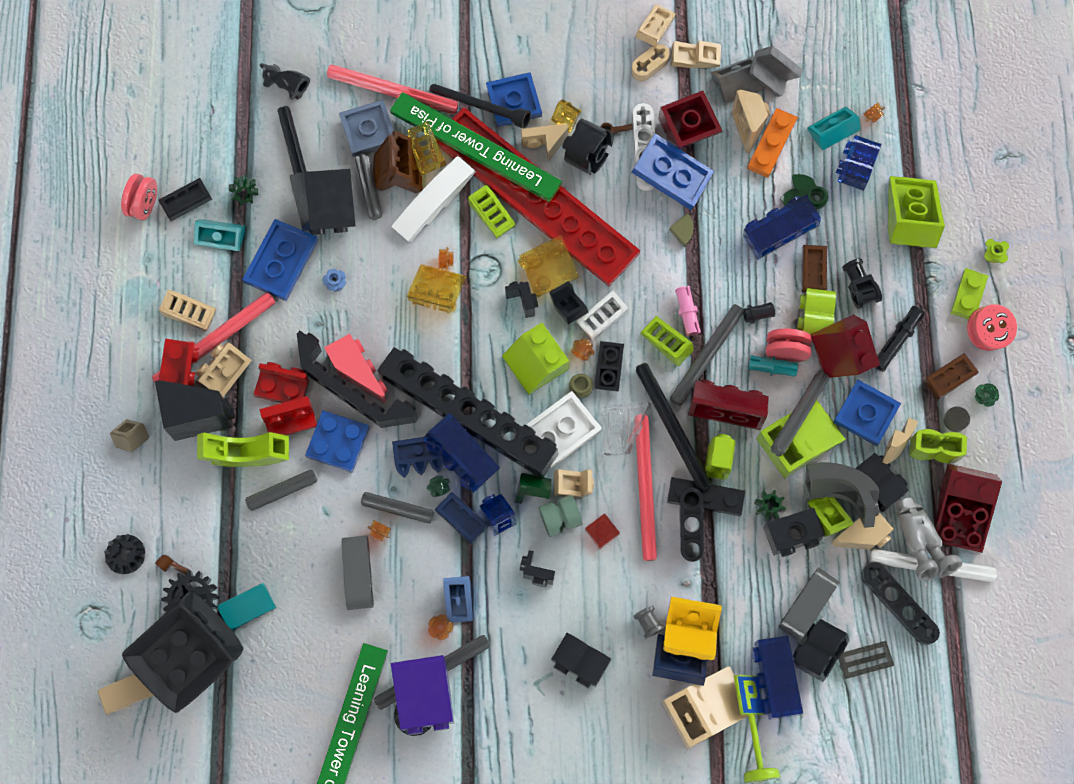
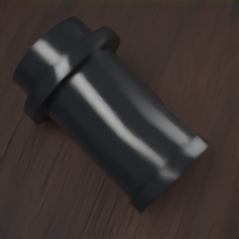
(758, 312)

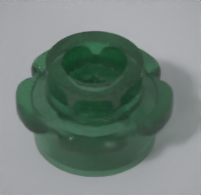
(991, 390)
(438, 486)

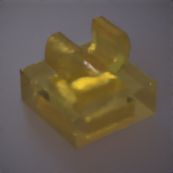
(566, 113)

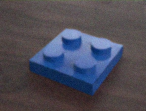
(513, 94)
(867, 412)
(337, 441)

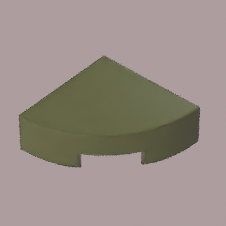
(683, 230)

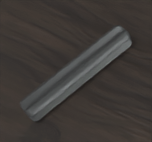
(368, 187)
(281, 490)
(397, 507)

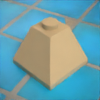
(749, 116)

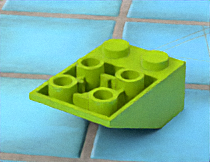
(812, 440)

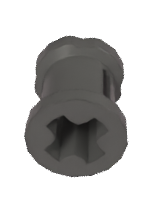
(649, 622)

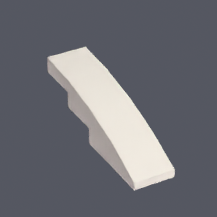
(433, 198)

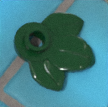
(803, 186)

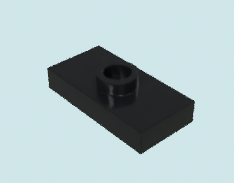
(185, 199)

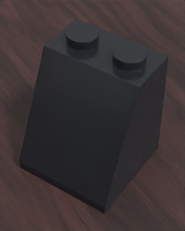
(324, 200)
(192, 410)

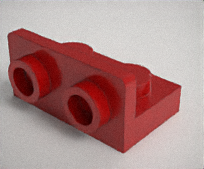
(177, 362)
(280, 384)
(289, 416)

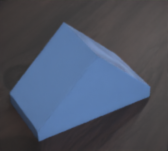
(458, 599)

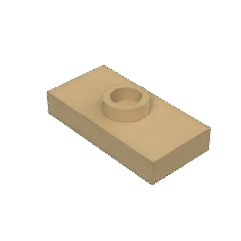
(655, 25)

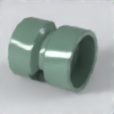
(561, 515)

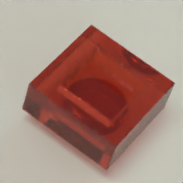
(602, 531)

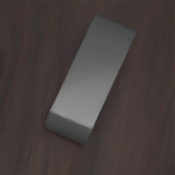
(357, 572)
(808, 604)

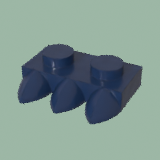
(414, 453)

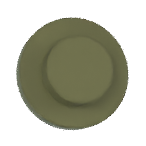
(581, 385)

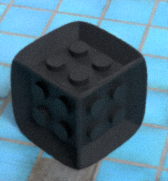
(183, 652)

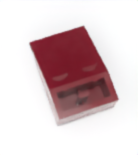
(966, 507)

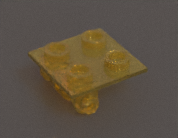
(548, 266)
(436, 288)

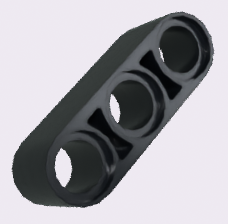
(697, 535)

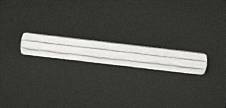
(910, 562)

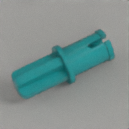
(773, 366)

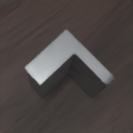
(773, 69)
(736, 78)

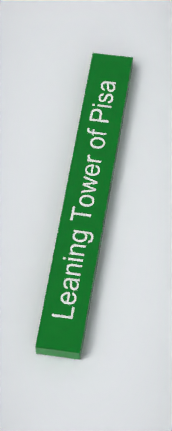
(477, 147)
(353, 715)

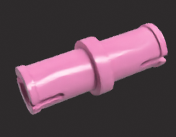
(687, 311)

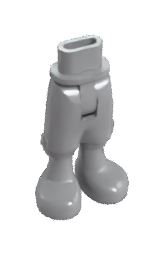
(922, 536)

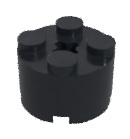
(587, 146)

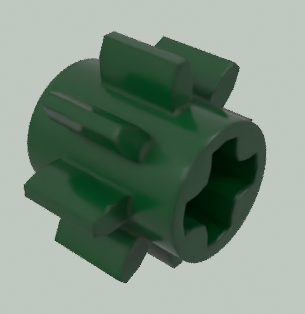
(241, 183)
(763, 507)

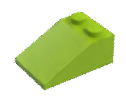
(914, 212)

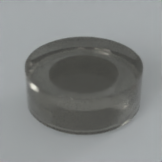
(956, 419)

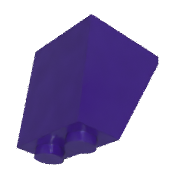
(423, 694)

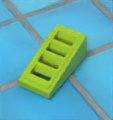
(480, 195)
(678, 351)

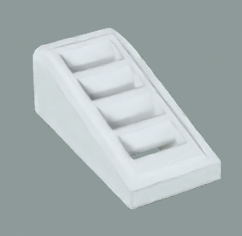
(612, 296)

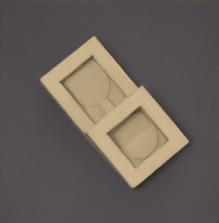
(696, 56)
(899, 441)
(123, 694)

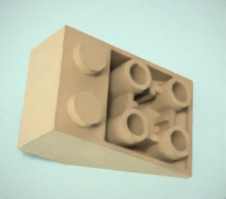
(705, 709)

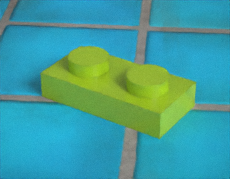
(969, 293)

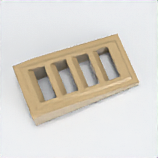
(169, 300)

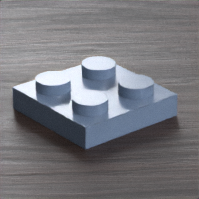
(366, 127)

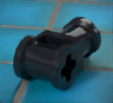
(862, 286)

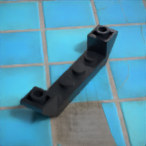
(399, 412)

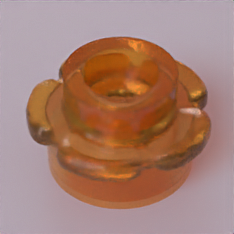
(874, 113)
(445, 258)
(582, 349)
(379, 530)
(440, 620)

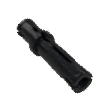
(903, 330)

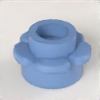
(334, 285)

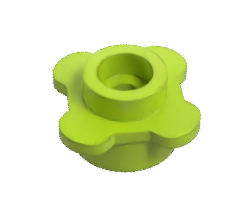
(990, 254)

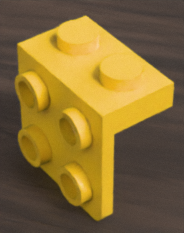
(692, 628)

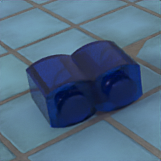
(858, 163)

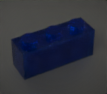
(781, 226)
(460, 453)
(777, 678)

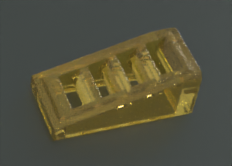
(421, 159)

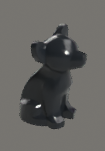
(290, 80)

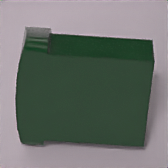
(532, 486)

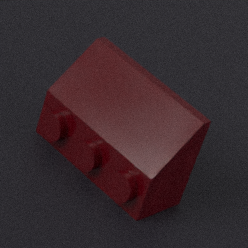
(728, 405)

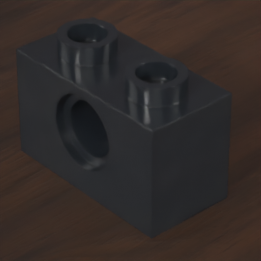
(805, 522)

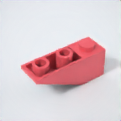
(351, 365)

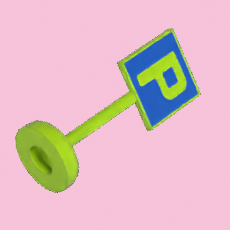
(750, 704)

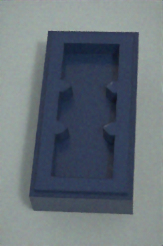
(461, 518)

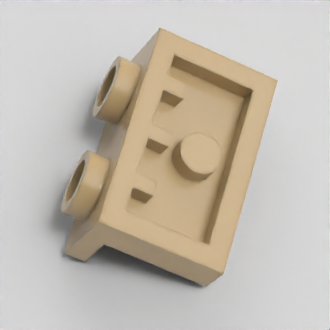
(223, 368)

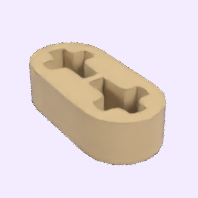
(653, 66)

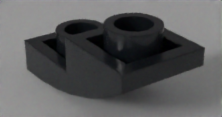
(609, 366)

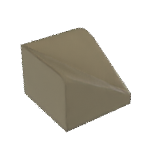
(129, 435)

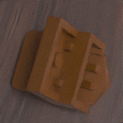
(396, 164)

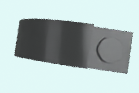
(846, 483)

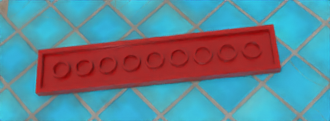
(585, 234)

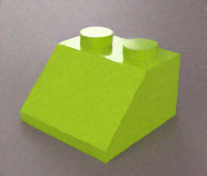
(536, 358)

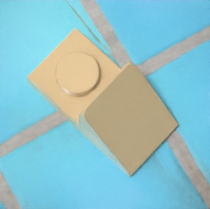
(551, 136)

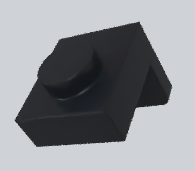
(528, 300)
(568, 303)
(540, 576)

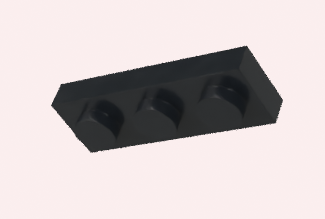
(716, 499)

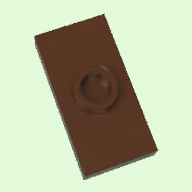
(814, 267)
(951, 376)

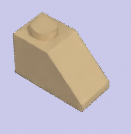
(865, 538)

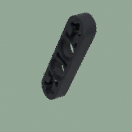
(903, 600)

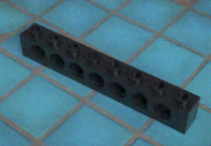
(537, 463)

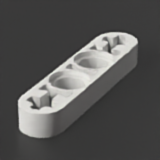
(639, 145)

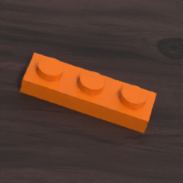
(772, 143)

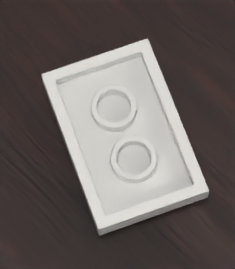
(566, 425)

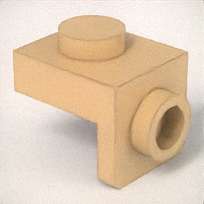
(573, 483)

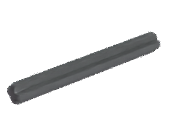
(706, 354)
(799, 413)
(453, 660)

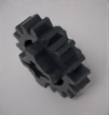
(183, 585)

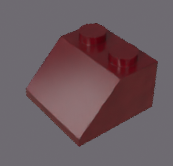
(689, 120)
(845, 348)

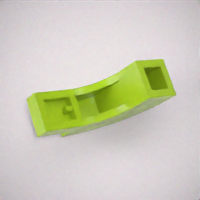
(243, 452)

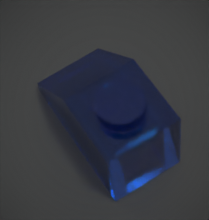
(497, 513)

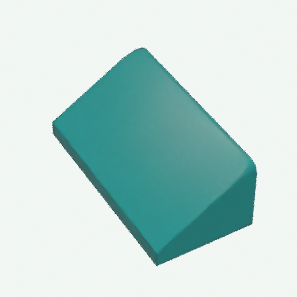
(835, 128)
(218, 234)
(246, 606)

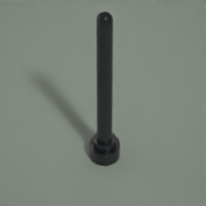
(520, 117)

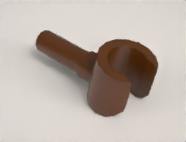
(616, 129)
(165, 562)

